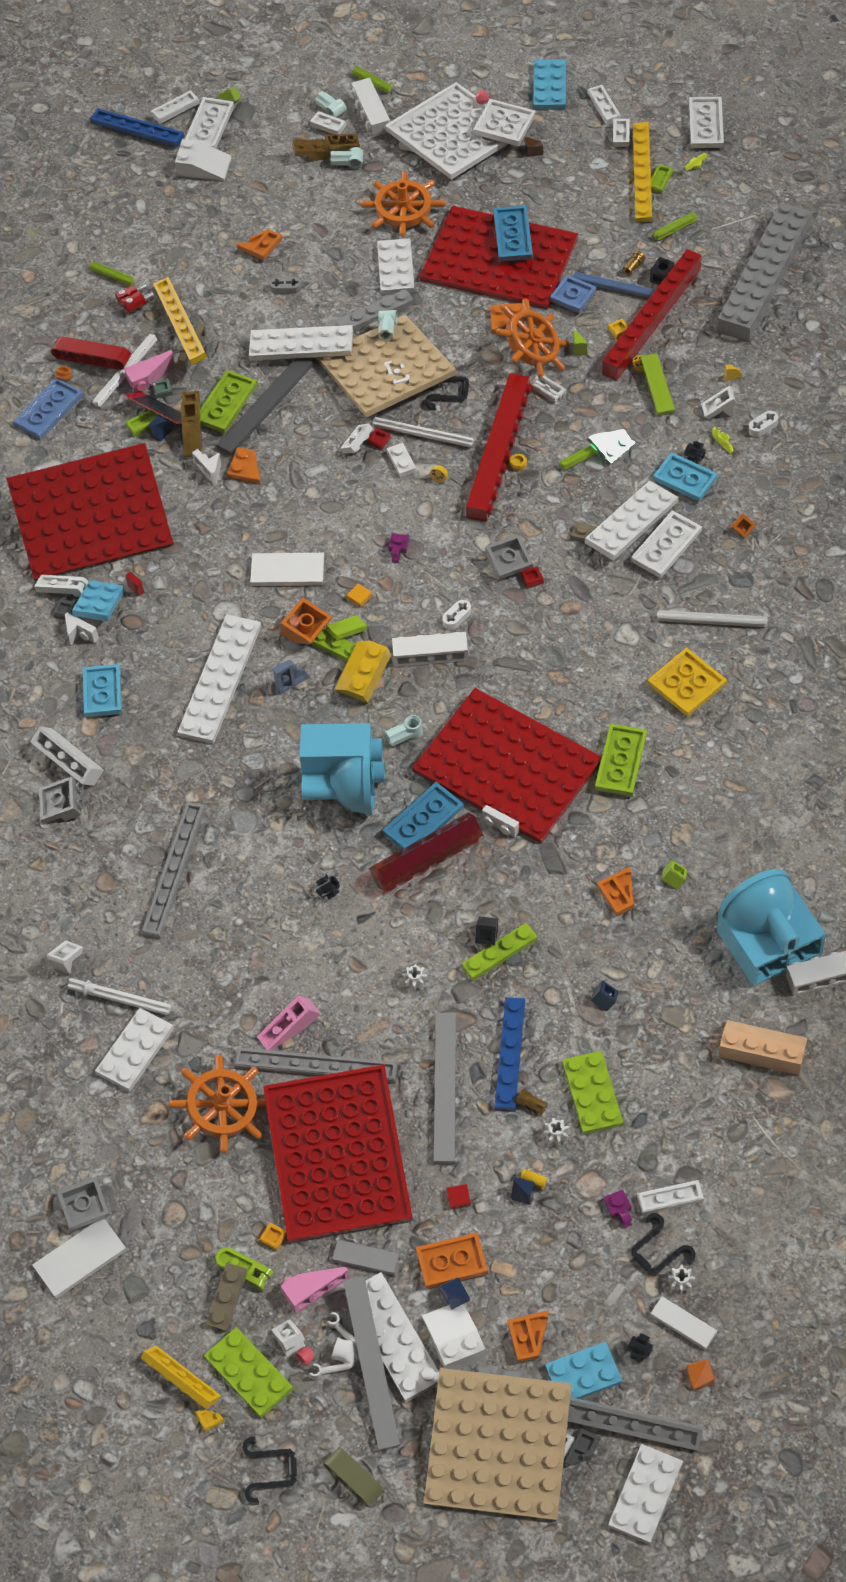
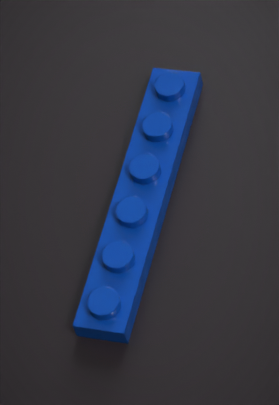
(137, 127)
(510, 1054)

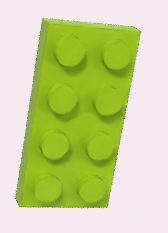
(226, 401)
(621, 760)
(592, 1092)
(248, 1372)

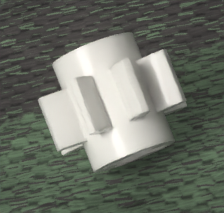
(415, 971)
(556, 1131)
(685, 1274)

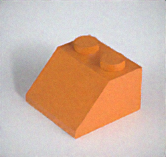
(304, 622)

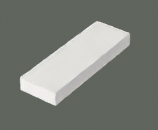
(603, 104)
(670, 1197)
(683, 1323)

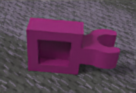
(397, 545)
(619, 1206)

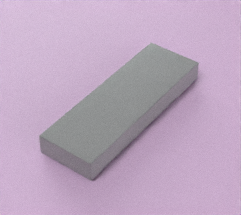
(365, 1257)

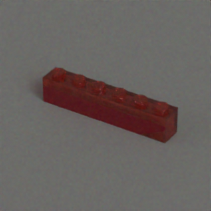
(426, 851)

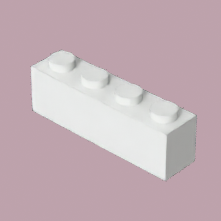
(370, 106)
(430, 649)
(67, 756)
(817, 973)

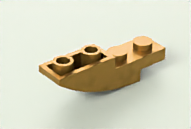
(322, 149)
(191, 422)

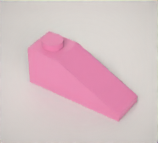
(144, 373)
(289, 1022)
(310, 1286)

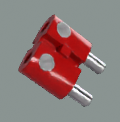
(131, 298)

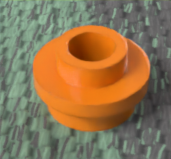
(63, 373)

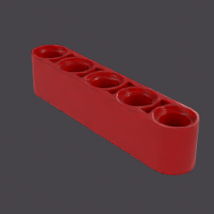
(91, 353)

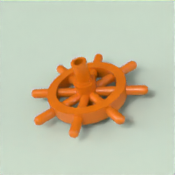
(403, 204)
(532, 338)
(220, 1103)

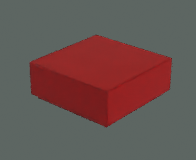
(378, 439)
(532, 577)
(134, 583)
(458, 1196)

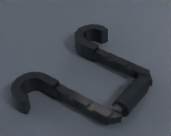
(437, 397)
(644, 1263)
(292, 1469)

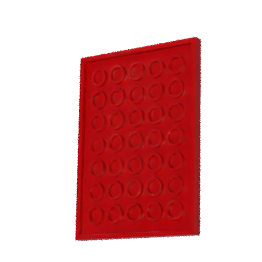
(469, 261)
(89, 511)
(509, 763)
(337, 1153)

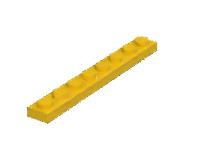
(642, 172)
(180, 320)

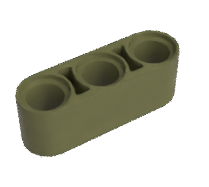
(353, 1477)

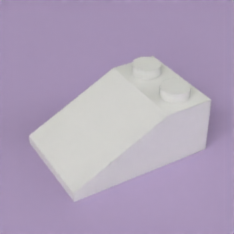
(201, 161)
(454, 1337)

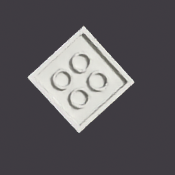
(504, 122)

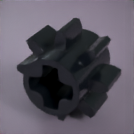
(695, 451)
(327, 886)
(640, 1347)

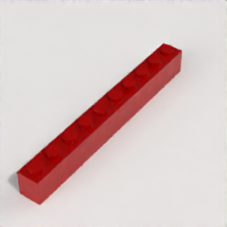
(651, 315)
(498, 447)

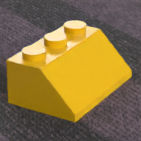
(363, 670)

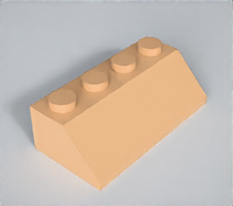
(762, 1047)

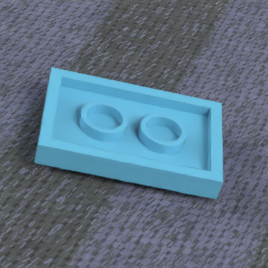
(685, 476)
(98, 600)
(102, 690)
(587, 1370)

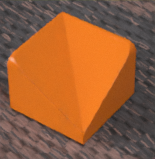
(743, 525)
(700, 1374)

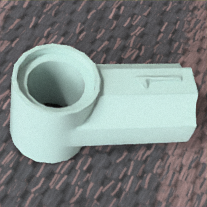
(330, 105)
(352, 158)
(387, 321)
(405, 731)

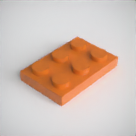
(451, 1259)

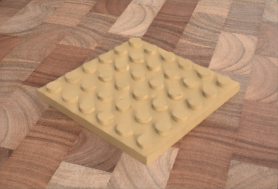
(366, 377)
(498, 1444)

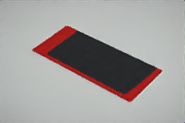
(156, 406)

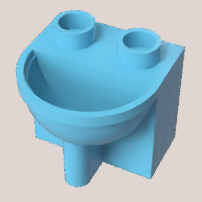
(341, 764)
(768, 926)

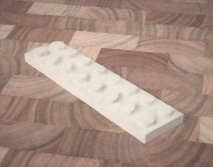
(219, 679)

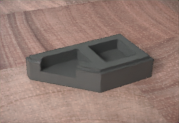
(65, 605)
(582, 1448)

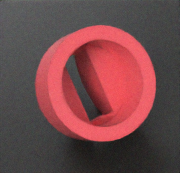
(482, 97)
(305, 1355)

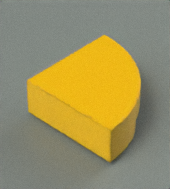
(731, 372)
(209, 1419)

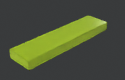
(657, 384)

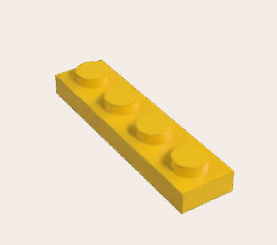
(180, 1376)

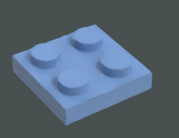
(573, 294)

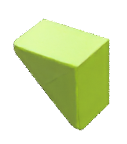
(230, 94)
(579, 344)
(674, 874)

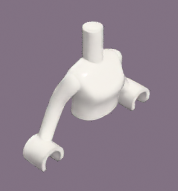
(344, 1351)

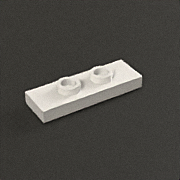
(175, 107)

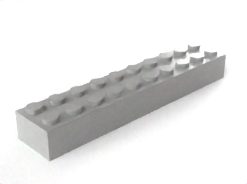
(764, 272)

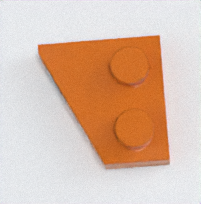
(261, 244)
(498, 318)
(244, 466)
(618, 891)
(528, 1335)

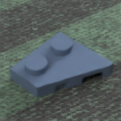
(288, 676)

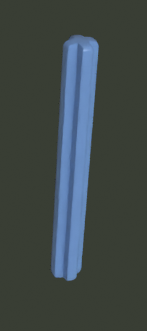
(615, 285)

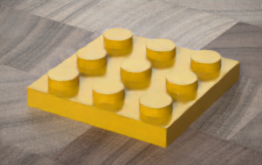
(687, 682)

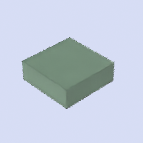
(162, 388)

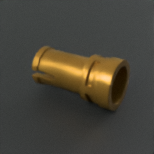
(635, 260)
(526, 1098)

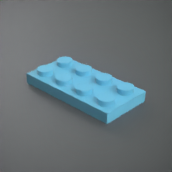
(549, 84)

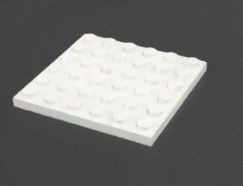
(443, 131)

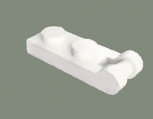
(61, 584)

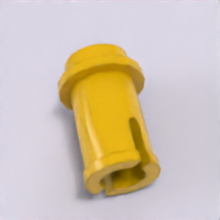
(539, 1180)

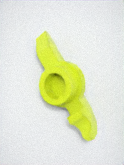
(696, 163)
(723, 439)

